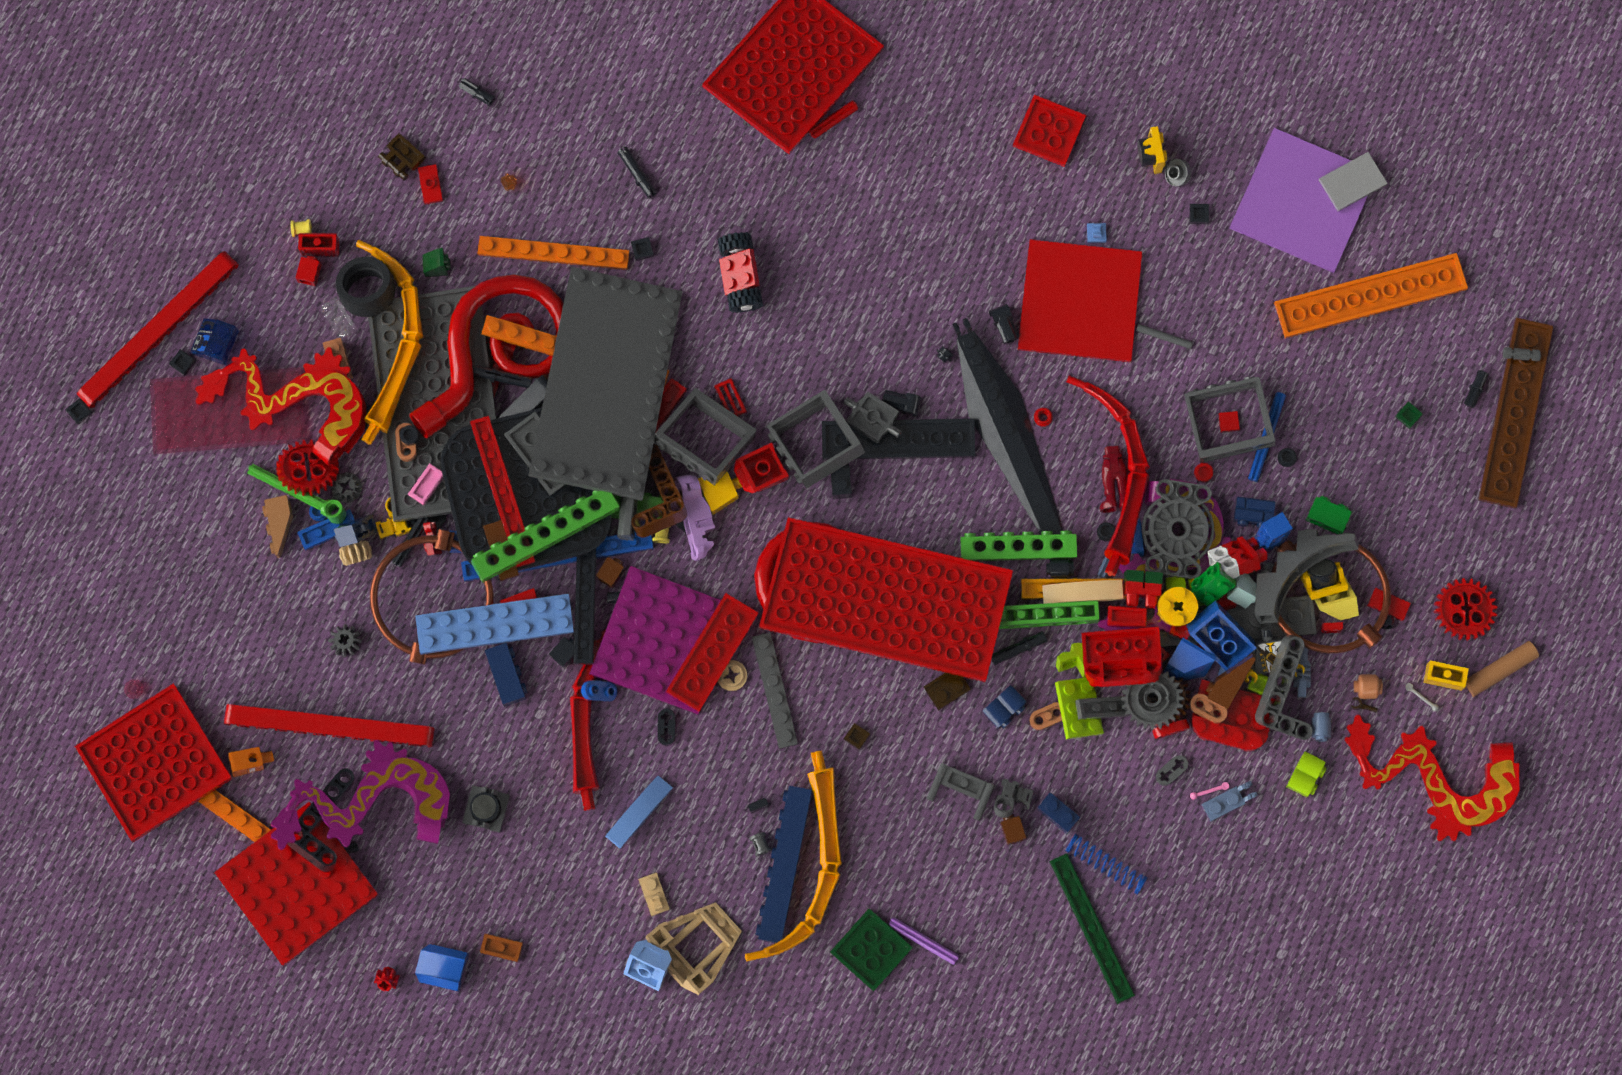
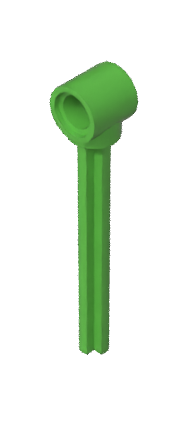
(326, 507)

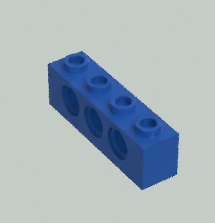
(1273, 532)

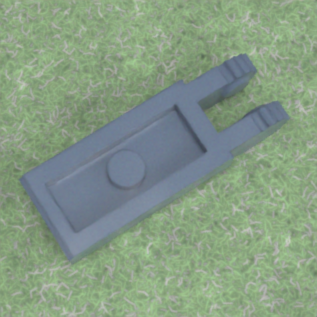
(1227, 801)

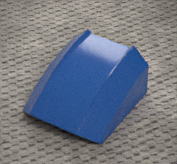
(441, 967)

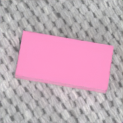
(426, 484)

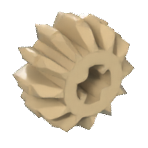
(355, 553)

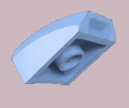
(648, 964)

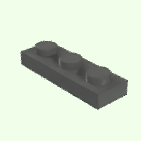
(1100, 708)

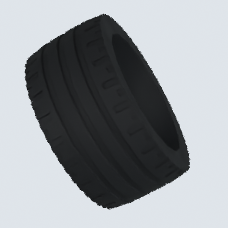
(360, 268)

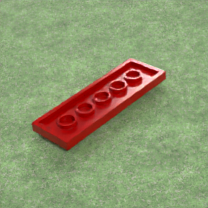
(712, 652)

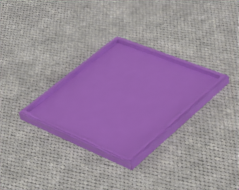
(1289, 205)

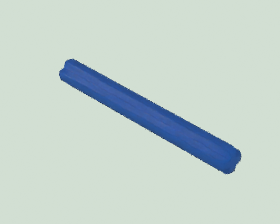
(1261, 454)

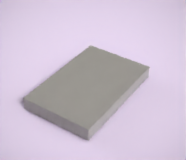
(1353, 181)

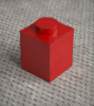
(308, 270)

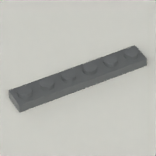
(774, 690)

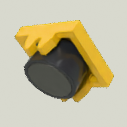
(1151, 150)
(1324, 579)

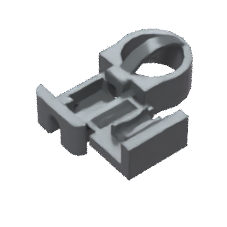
(1013, 794)

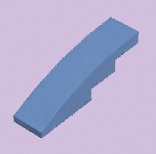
(638, 812)

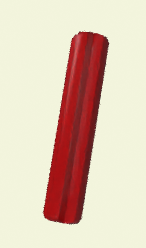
(833, 119)

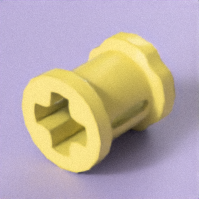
(300, 227)
(662, 536)

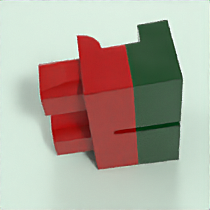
(1143, 585)

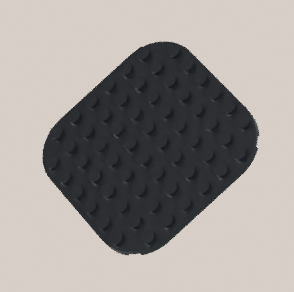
(475, 505)

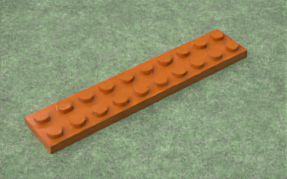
(1370, 295)

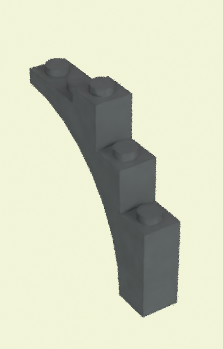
(1311, 549)

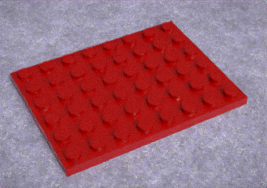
(792, 68)

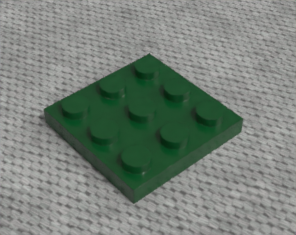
(871, 950)

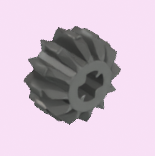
(352, 641)

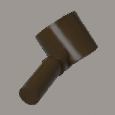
(1363, 706)

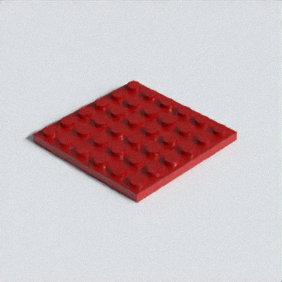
(153, 762)
(289, 896)

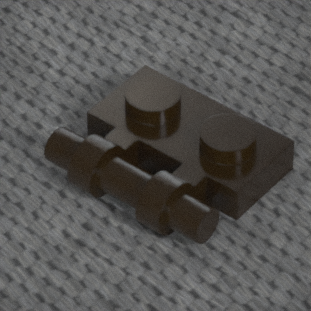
(406, 152)

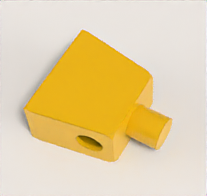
(721, 494)

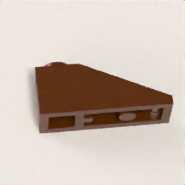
(1228, 683)

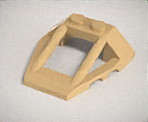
(695, 978)

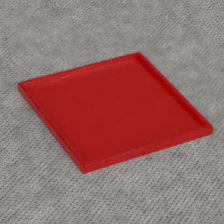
(1080, 300)

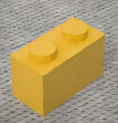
(1446, 675)

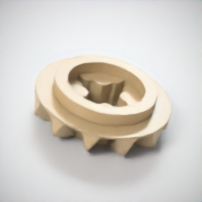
(739, 680)

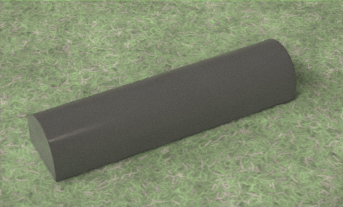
(628, 510)

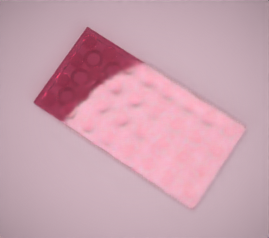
(189, 427)

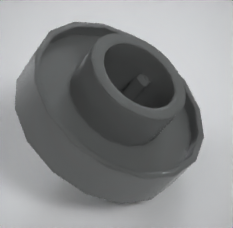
(1177, 172)

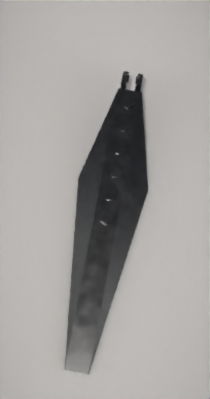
(1005, 428)

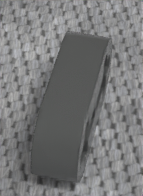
(1174, 774)

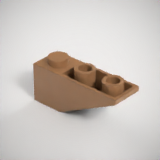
(279, 518)

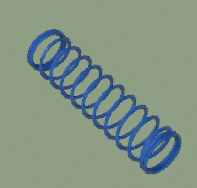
(1142, 879)

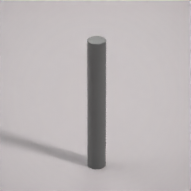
(1164, 336)

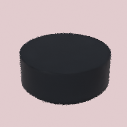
(409, 435)

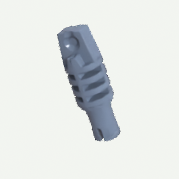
(1303, 681)

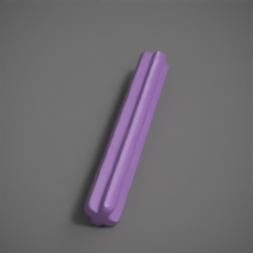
(923, 941)

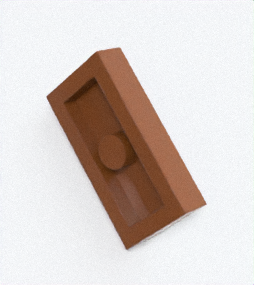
(501, 948)

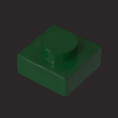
(1408, 415)

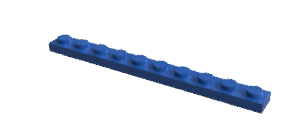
(610, 547)

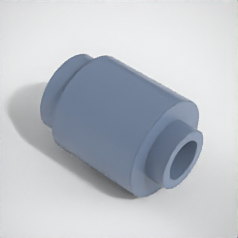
(1321, 726)

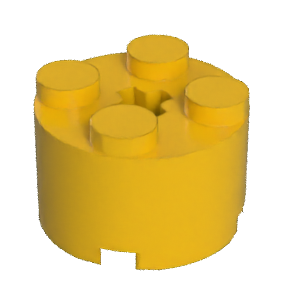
(1177, 595)

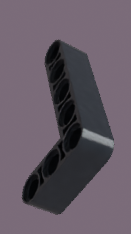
(313, 814)

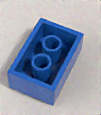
(1221, 635)

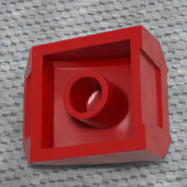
(760, 469)

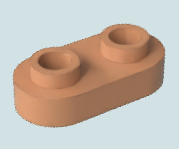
(401, 447)
(1208, 708)
(1047, 716)

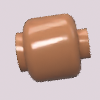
(1368, 686)

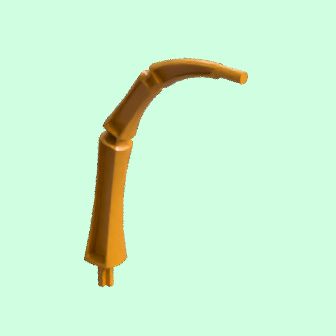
(383, 409)
(823, 789)

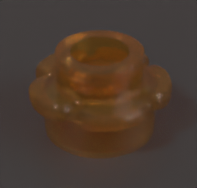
(508, 182)

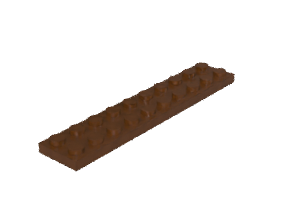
(1515, 416)

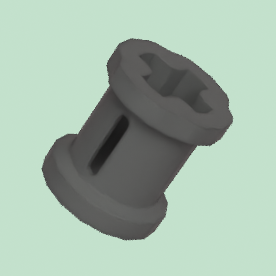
(760, 844)

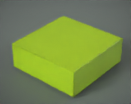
(1259, 686)

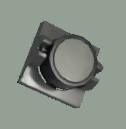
(484, 808)

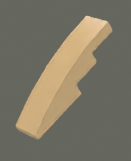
(1083, 591)

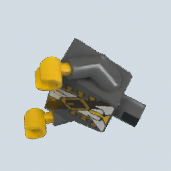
(1266, 653)

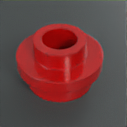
(1045, 411)

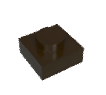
(856, 736)

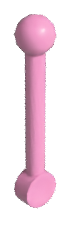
(1224, 786)

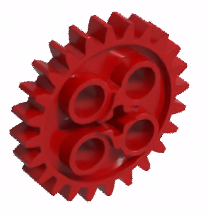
(288, 469)
(1482, 609)

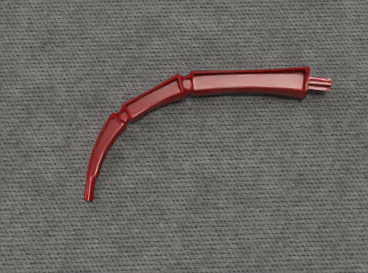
(1121, 543)
(583, 765)

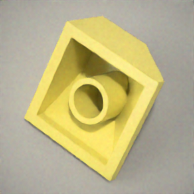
(1339, 605)

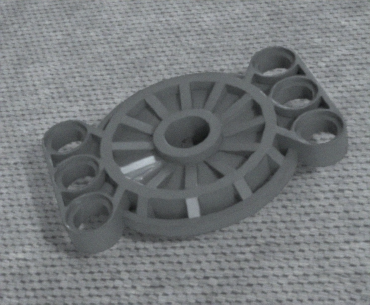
(1190, 517)

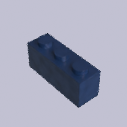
(506, 674)

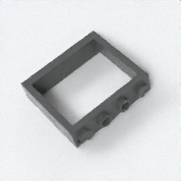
(801, 413)
(720, 415)
(1236, 448)

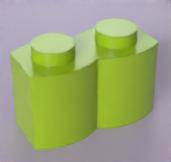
(1306, 774)

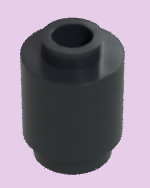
(1060, 568)

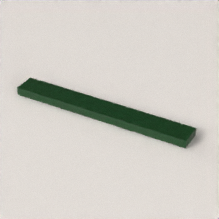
(1092, 928)

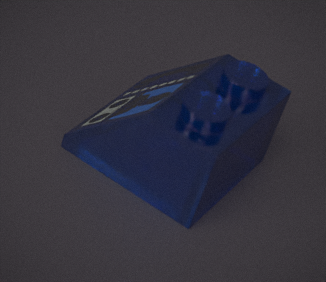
(214, 340)

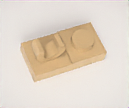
(654, 894)

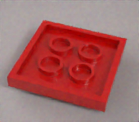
(1049, 130)

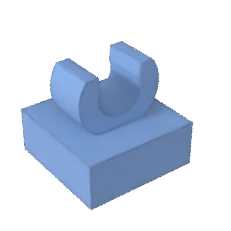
(1096, 232)

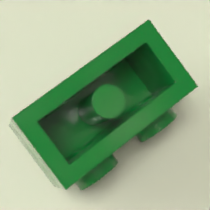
(1328, 515)

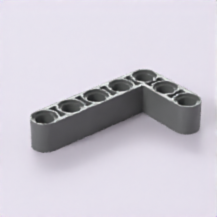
(1281, 691)

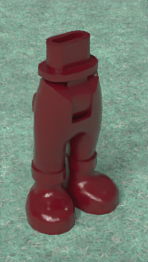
(1113, 470)

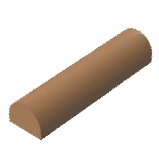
(1501, 668)

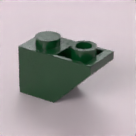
(436, 263)

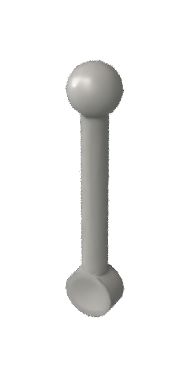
(1409, 687)

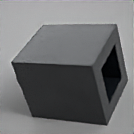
(563, 652)

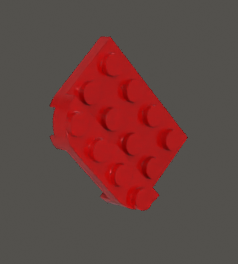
(1122, 656)
(1239, 727)

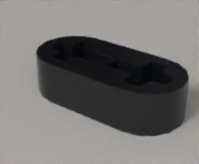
(671, 727)

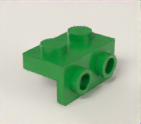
(1212, 584)

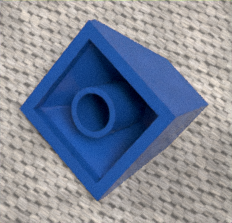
(1189, 661)

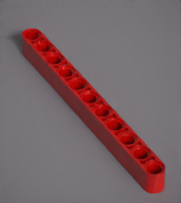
(153, 332)
(327, 724)

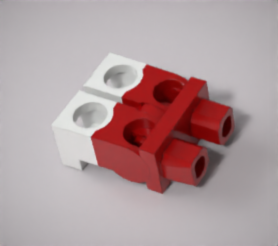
(1238, 556)

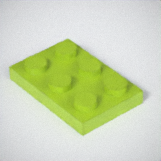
(1068, 692)

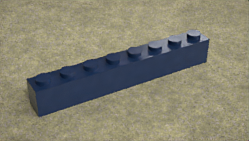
(785, 864)

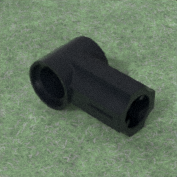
(1003, 321)
(905, 403)

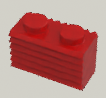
(318, 244)

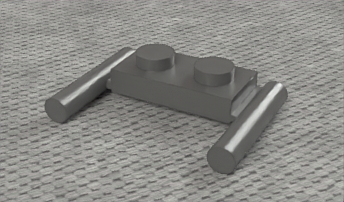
(963, 784)

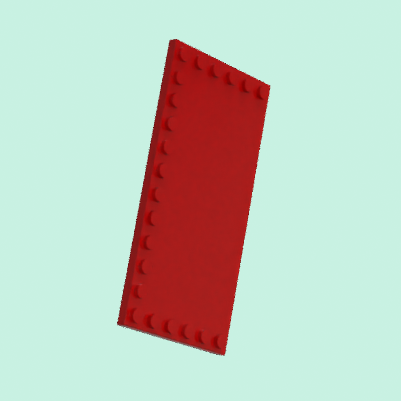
(886, 599)

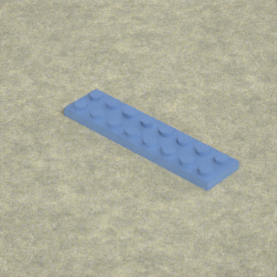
(494, 624)

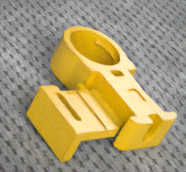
(390, 526)

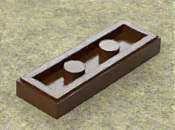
(495, 533)

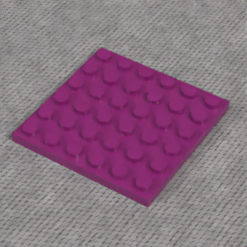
(651, 634)

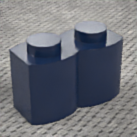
(1004, 707)

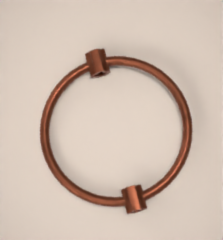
(443, 541)
(1368, 634)

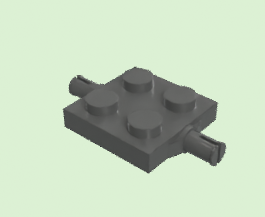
(872, 417)

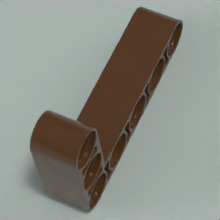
(667, 508)

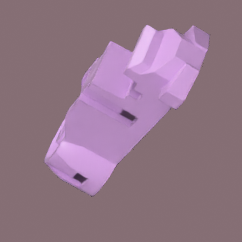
(698, 516)

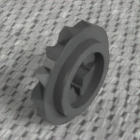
(348, 495)

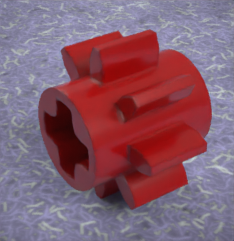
(386, 979)

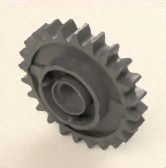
(1156, 713)

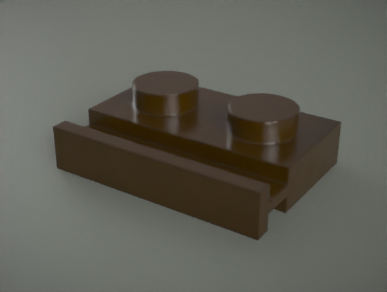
(946, 689)

